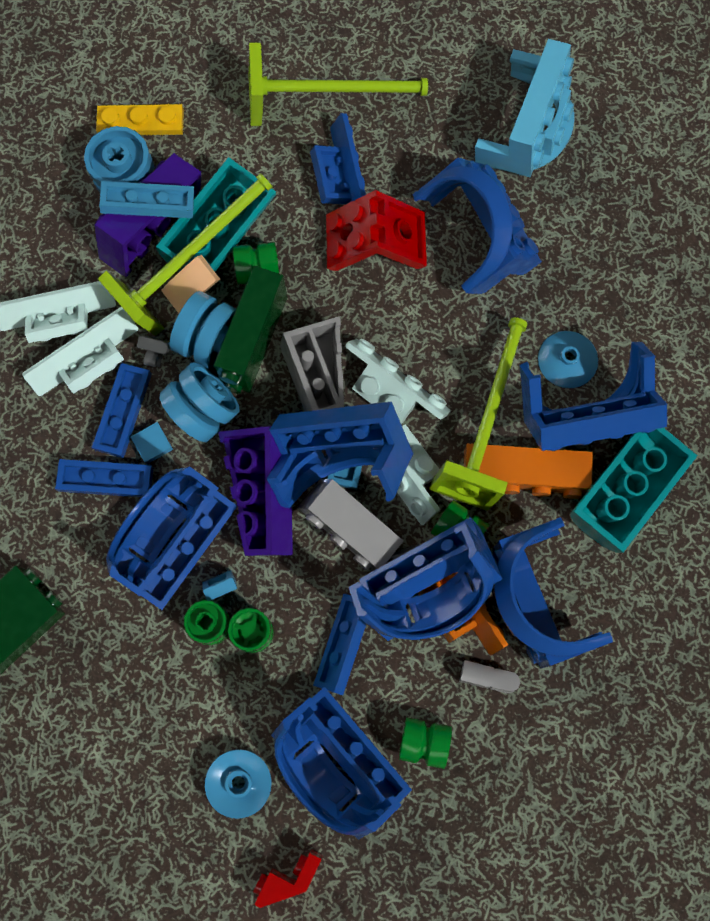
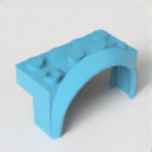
(549, 84)

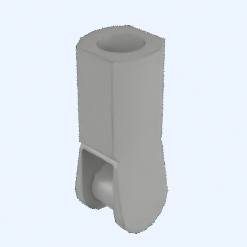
(488, 677)

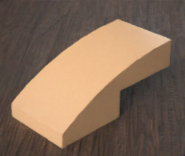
(192, 278)

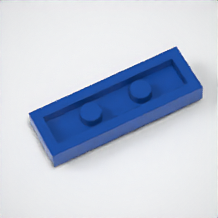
(122, 410)
(103, 478)
(340, 648)

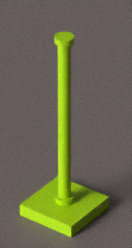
(261, 86)
(134, 301)
(467, 482)

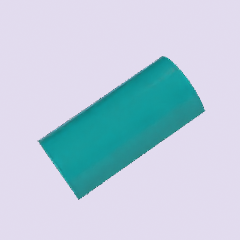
(216, 196)
(632, 488)

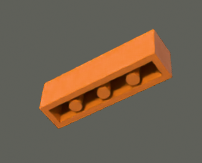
(537, 470)

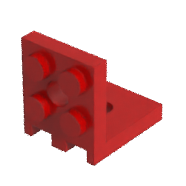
(376, 230)

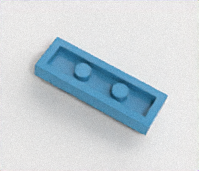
(146, 199)

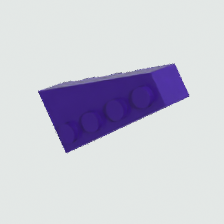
(128, 236)
(261, 520)

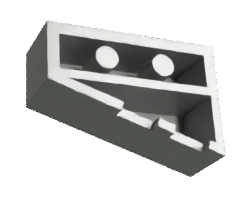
(315, 364)
(349, 524)

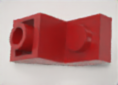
(280, 886)

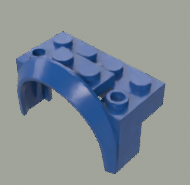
(510, 247)
(627, 411)
(351, 439)
(154, 522)
(384, 593)
(524, 605)
(321, 784)

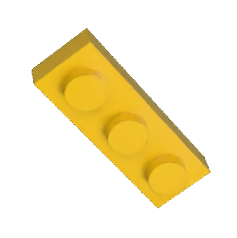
(143, 119)

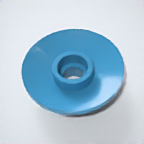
(567, 372)
(238, 801)

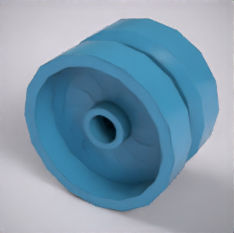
(118, 156)
(201, 329)
(199, 402)

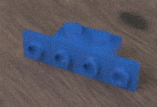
(338, 166)

